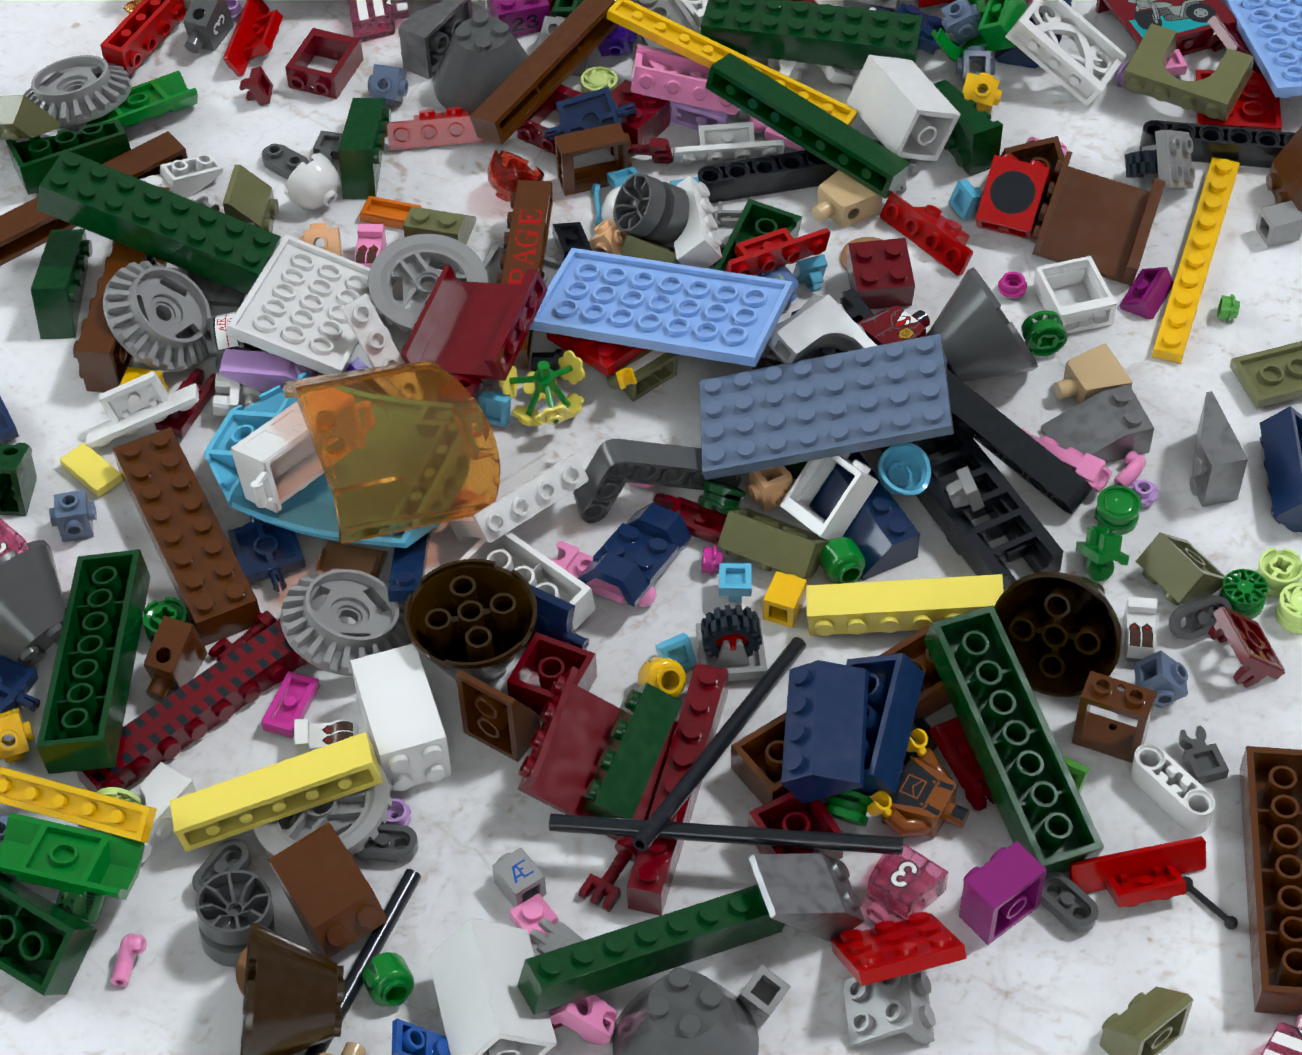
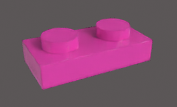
(290, 703)

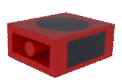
(1013, 196)

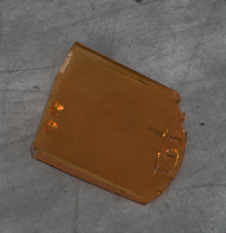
(399, 447)

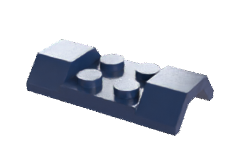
(639, 551)

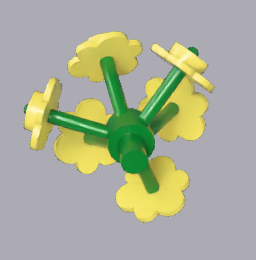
(544, 385)

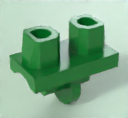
(1102, 550)

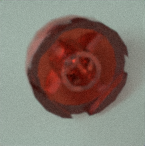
(506, 170)

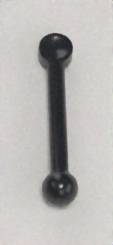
(1229, 921)

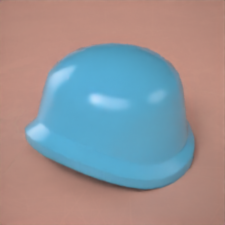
(904, 470)

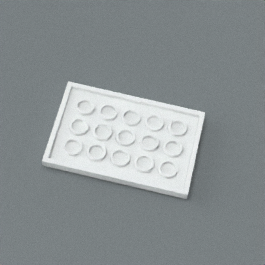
(299, 304)

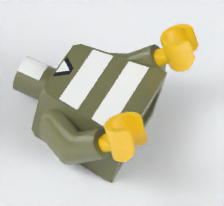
(644, 373)

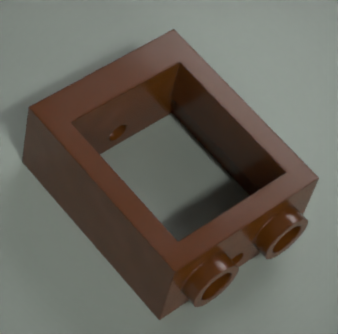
(592, 139)
(1107, 734)

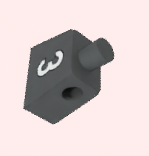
(207, 24)

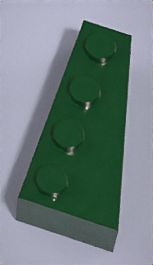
(974, 135)
(363, 147)
(37, 156)
(756, 221)
(60, 283)
(631, 752)

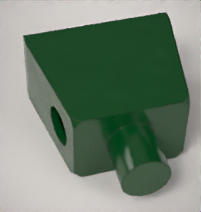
(16, 472)

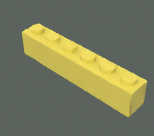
(896, 603)
(275, 792)

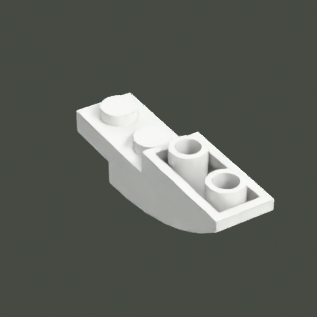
(187, 175)

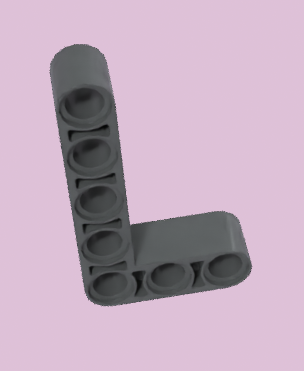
(641, 463)

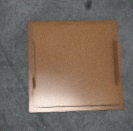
(351, 557)

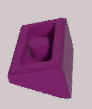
(1148, 292)

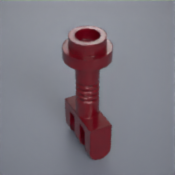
(657, 148)
(224, 647)
(605, 885)

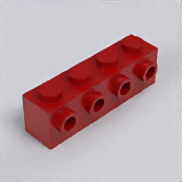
(141, 32)

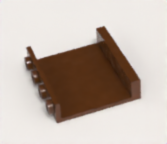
(1096, 220)

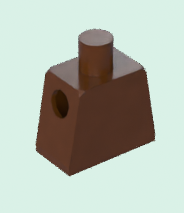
(173, 657)

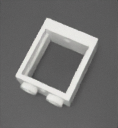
(1082, 315)
(810, 482)

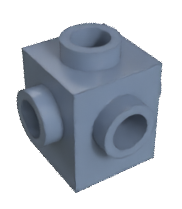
(961, 20)
(978, 55)
(388, 83)
(73, 515)
(1162, 675)

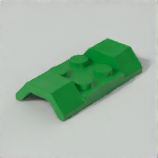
(152, 99)
(69, 857)

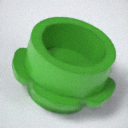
(1228, 308)

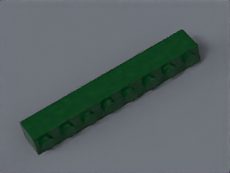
(807, 125)
(645, 949)

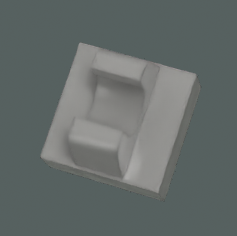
(964, 491)

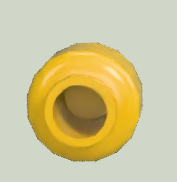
(663, 674)

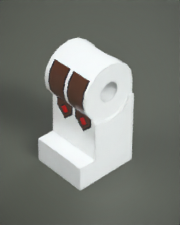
(1140, 627)
(313, 736)

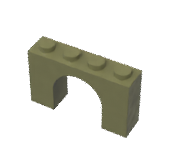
(1210, 96)

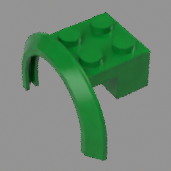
(994, 25)

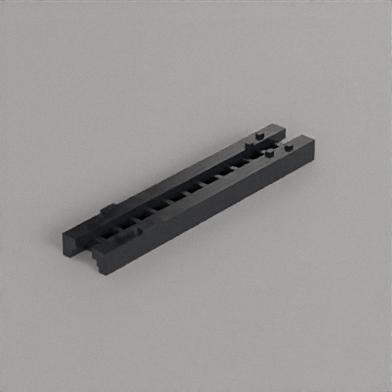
(1008, 511)

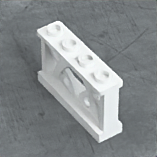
(1069, 70)
(523, 496)

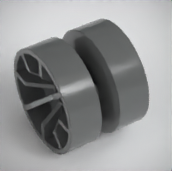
(651, 209)
(226, 909)

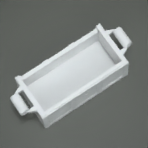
(277, 460)

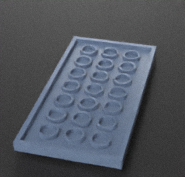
(824, 407)

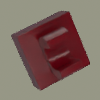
(258, 85)

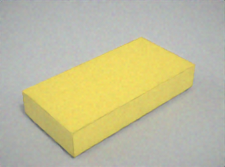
(91, 469)

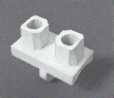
(238, 395)

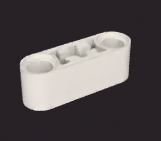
(1172, 788)

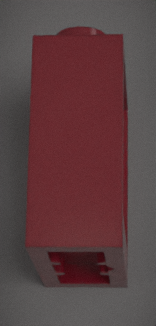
(329, 45)
(532, 131)

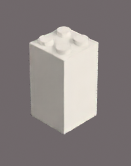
(903, 108)
(401, 717)
(479, 992)

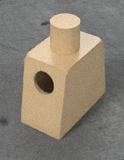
(845, 201)
(1091, 374)

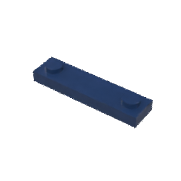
(407, 569)

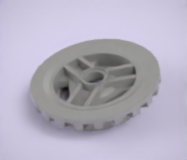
(73, 92)
(416, 261)
(140, 328)
(320, 633)
(352, 817)

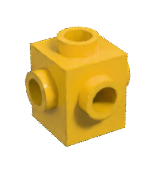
(985, 84)
(12, 723)

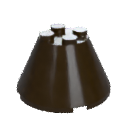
(471, 617)
(1060, 630)
(288, 996)

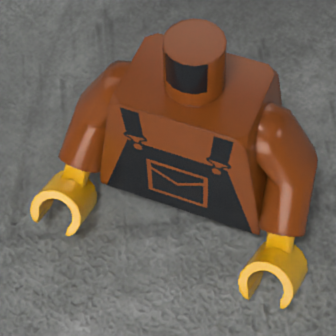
(923, 795)

